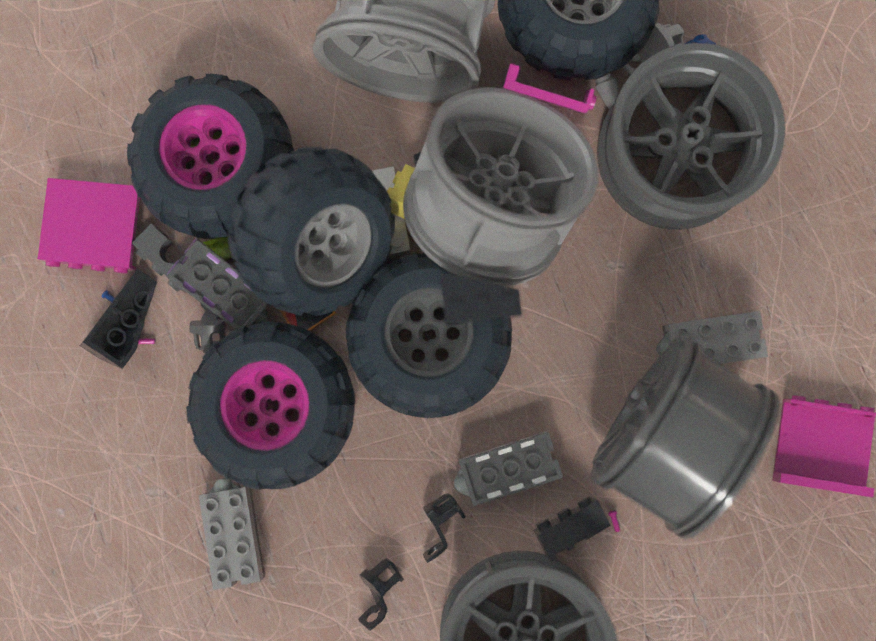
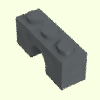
(153, 246)

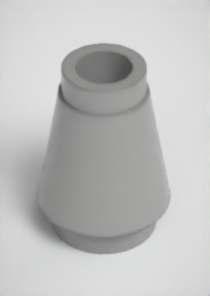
(607, 89)

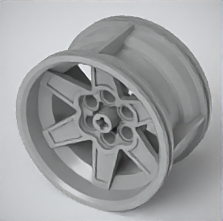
(404, 46)
(488, 176)

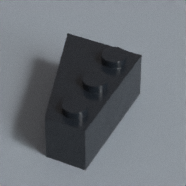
(571, 527)

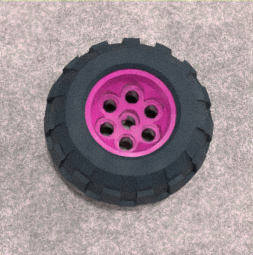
(164, 148)
(220, 410)

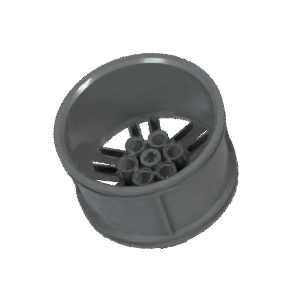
(687, 439)

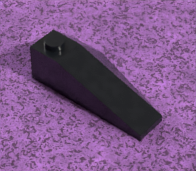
(120, 326)

